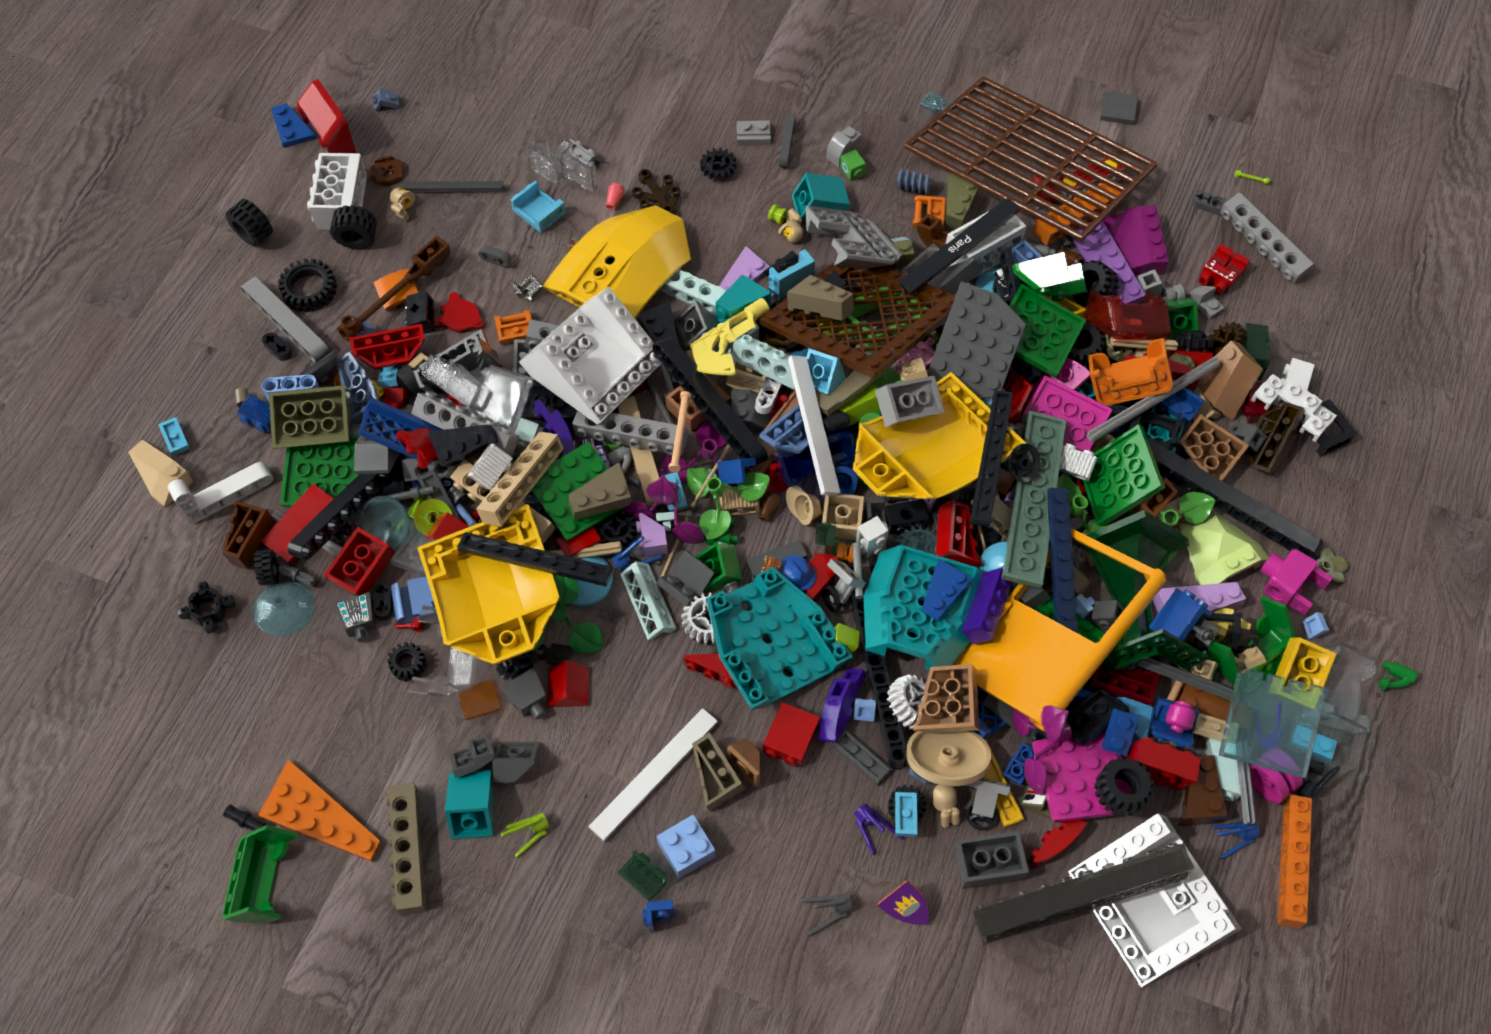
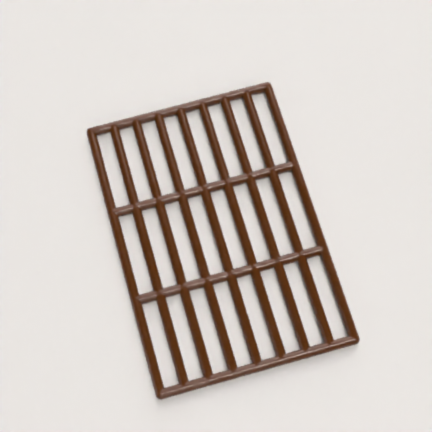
(1047, 179)

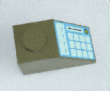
(905, 246)

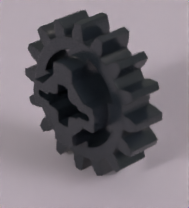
(718, 164)
(1193, 340)
(625, 530)
(517, 665)

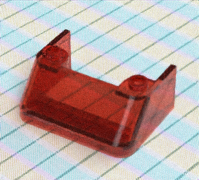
(1129, 320)

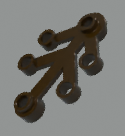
(645, 178)

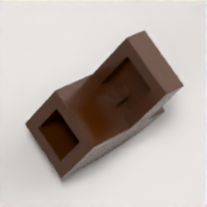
(931, 231)

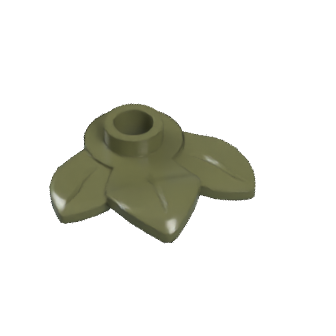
(1332, 565)

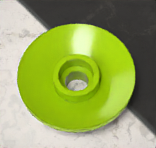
(424, 510)

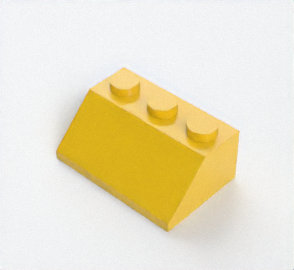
(1305, 663)

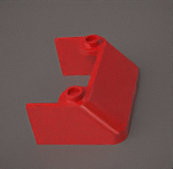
(320, 110)

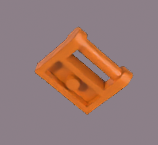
(935, 207)
(514, 330)

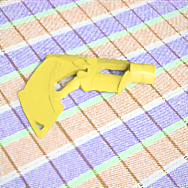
(719, 362)

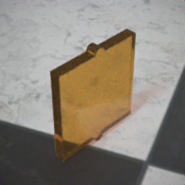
(479, 700)

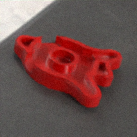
(459, 315)
(419, 443)

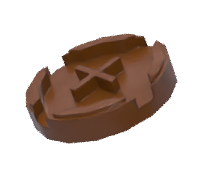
(387, 171)

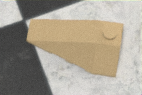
(157, 471)

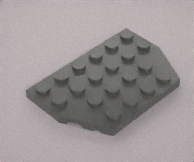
(978, 341)

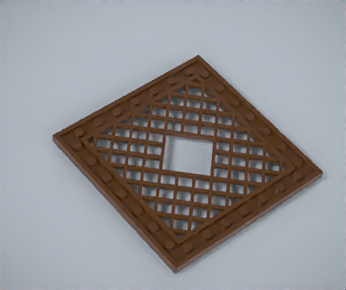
(781, 320)

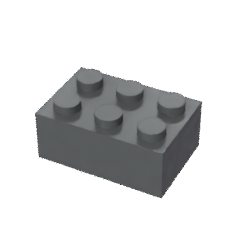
(990, 859)

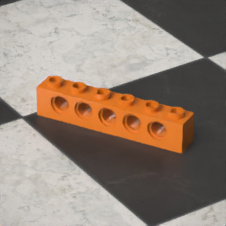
(1049, 234)
(1294, 862)

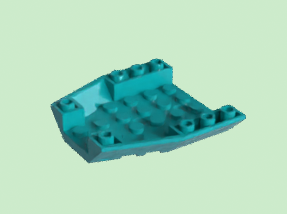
(893, 608)
(799, 635)

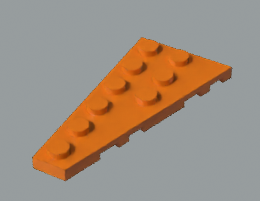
(310, 811)

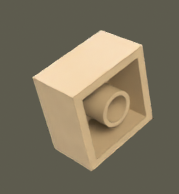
(845, 513)

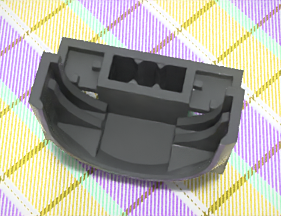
(472, 353)

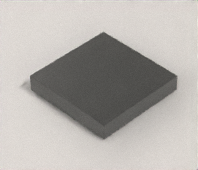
(1118, 107)

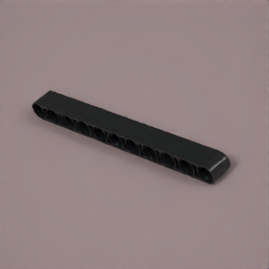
(1235, 503)
(879, 690)

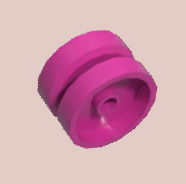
(1273, 784)

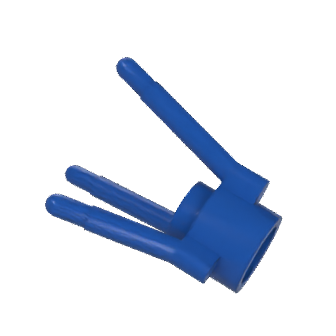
(622, 559)
(1243, 831)

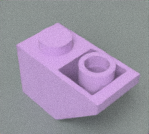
(654, 534)

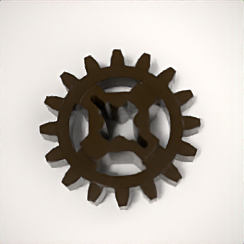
(1225, 334)

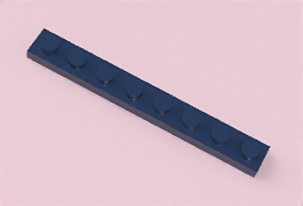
(1062, 558)

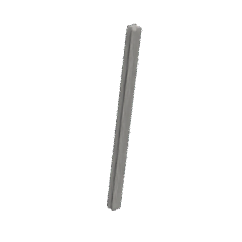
(1150, 401)

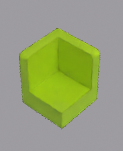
(847, 636)

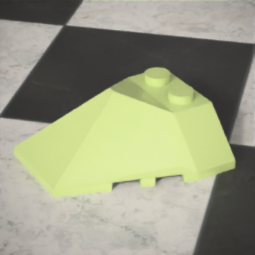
(1220, 549)

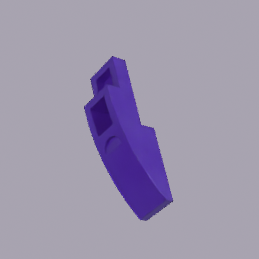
(556, 425)
(837, 704)

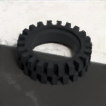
(306, 268)

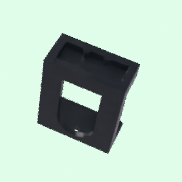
(1168, 423)
(1328, 444)

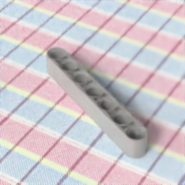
(285, 319)

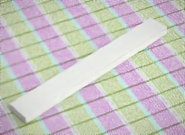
(813, 425)
(652, 775)

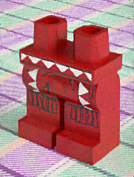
(1223, 271)

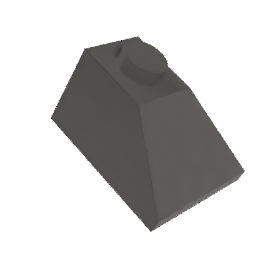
(693, 323)
(513, 760)

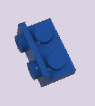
(1182, 402)
(658, 910)

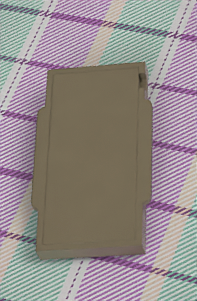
(846, 391)

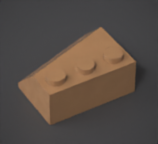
(1232, 380)
(1213, 447)
(949, 700)

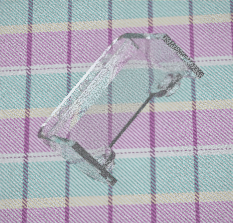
(460, 668)

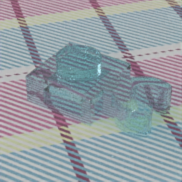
(934, 102)

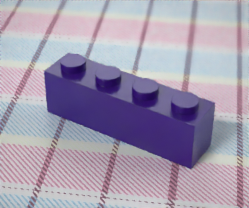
(986, 607)

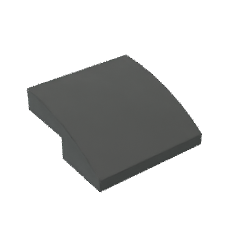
(472, 758)

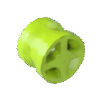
(777, 214)

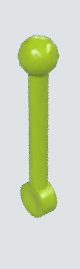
(1238, 173)

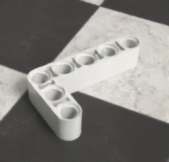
(220, 494)

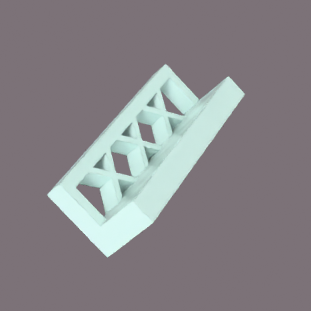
(651, 596)

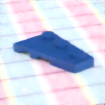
(290, 126)
(944, 589)

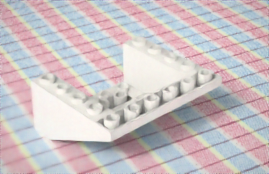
(594, 357)
(1165, 924)

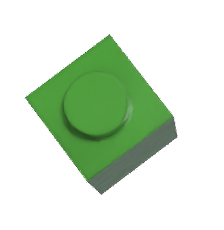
(852, 165)

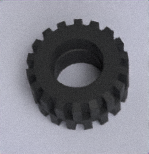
(249, 222)
(353, 227)
(1107, 281)
(1093, 339)
(1131, 773)

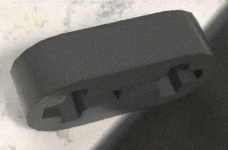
(494, 256)

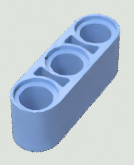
(296, 382)

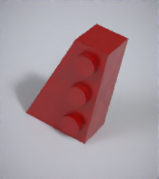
(955, 534)

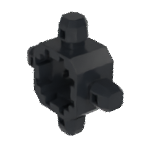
(205, 594)

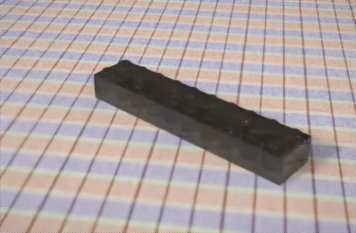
(1083, 893)

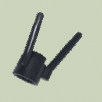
(1310, 789)

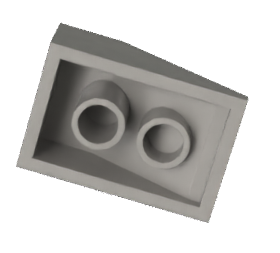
(909, 401)

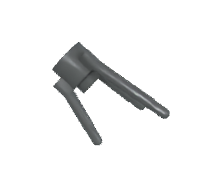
(839, 904)

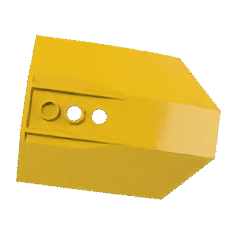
(647, 251)

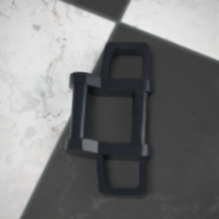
(1236, 632)

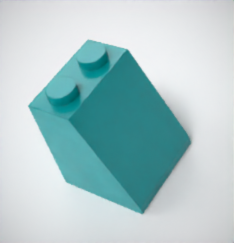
(820, 192)
(738, 296)
(470, 805)

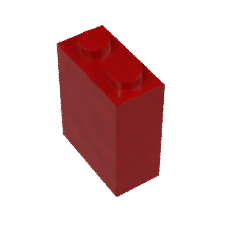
(791, 735)

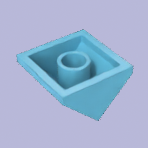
(825, 371)

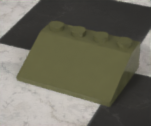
(310, 416)

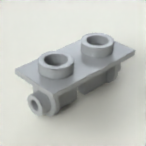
(588, 155)

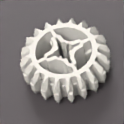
(692, 623)
(905, 698)

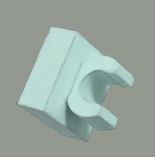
(665, 518)

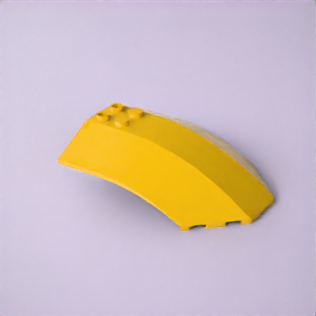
(928, 454)
(485, 603)

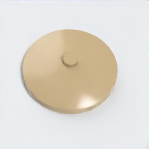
(949, 757)

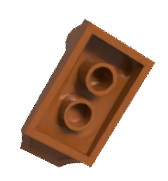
(1205, 702)

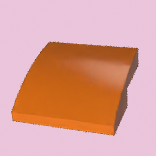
(387, 282)

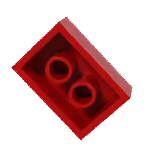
(359, 563)
(1167, 765)

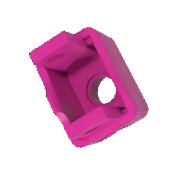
(1289, 576)

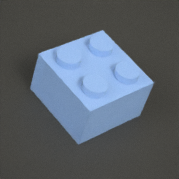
(686, 846)

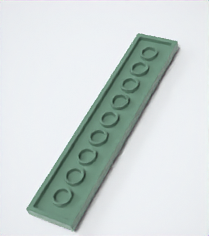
(1029, 519)

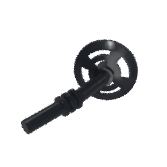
(1023, 462)

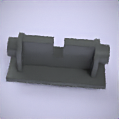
(1204, 631)

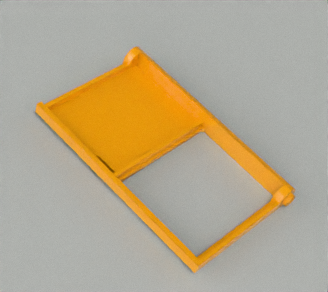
(1043, 662)

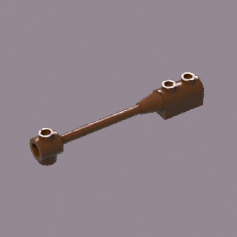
(423, 263)

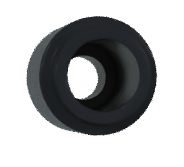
(836, 423)

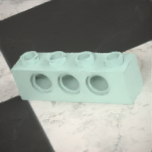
(690, 288)
(763, 359)

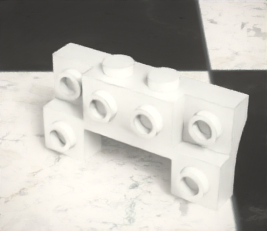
(1315, 417)

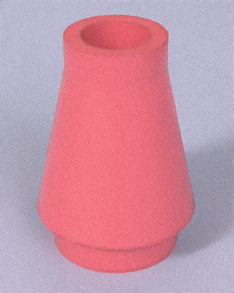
(615, 193)

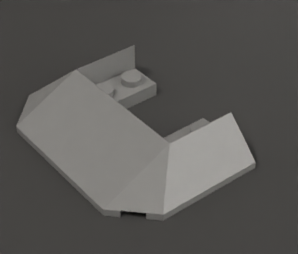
(859, 242)

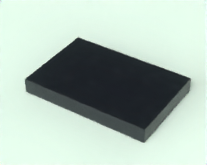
(1092, 716)

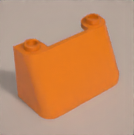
(1131, 378)

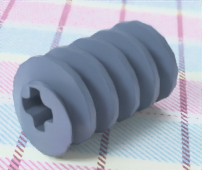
(914, 181)

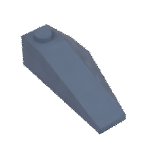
(358, 383)

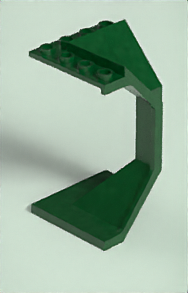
(1152, 544)

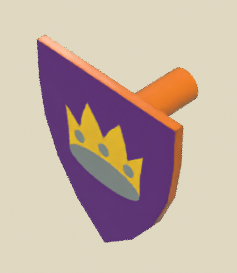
(906, 904)

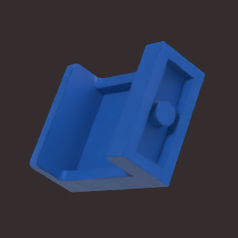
(1180, 614)

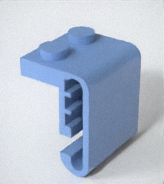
(410, 599)

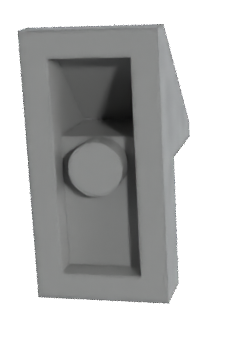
(1206, 301)

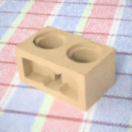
(913, 370)

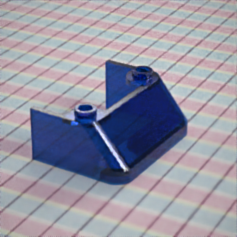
(795, 466)

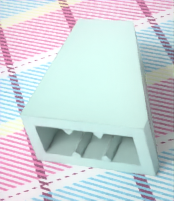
(1227, 771)

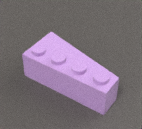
(1215, 595)

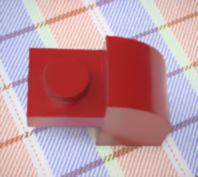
(396, 397)

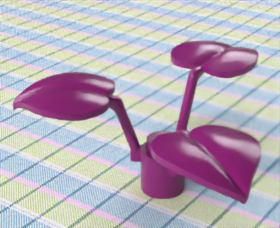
(710, 441)
(667, 493)
(1056, 730)

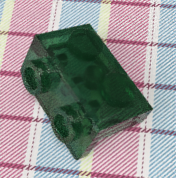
(826, 536)
(643, 876)

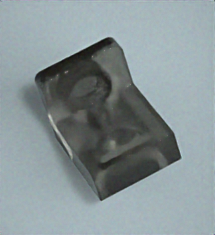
(528, 288)

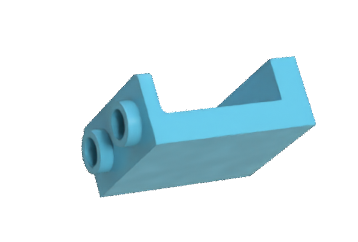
(537, 207)
(784, 281)

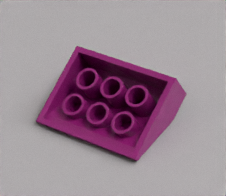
(1139, 239)

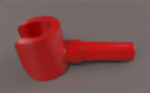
(415, 625)

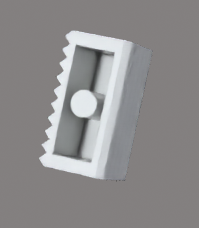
(1077, 463)
(490, 467)

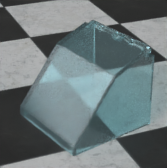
(1273, 722)

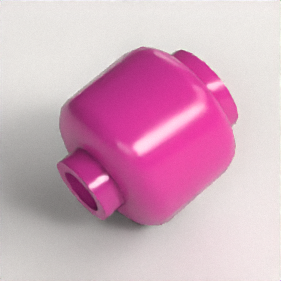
(1180, 716)

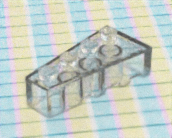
(458, 383)

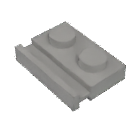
(753, 132)

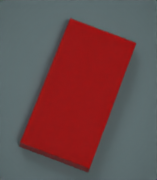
(294, 520)

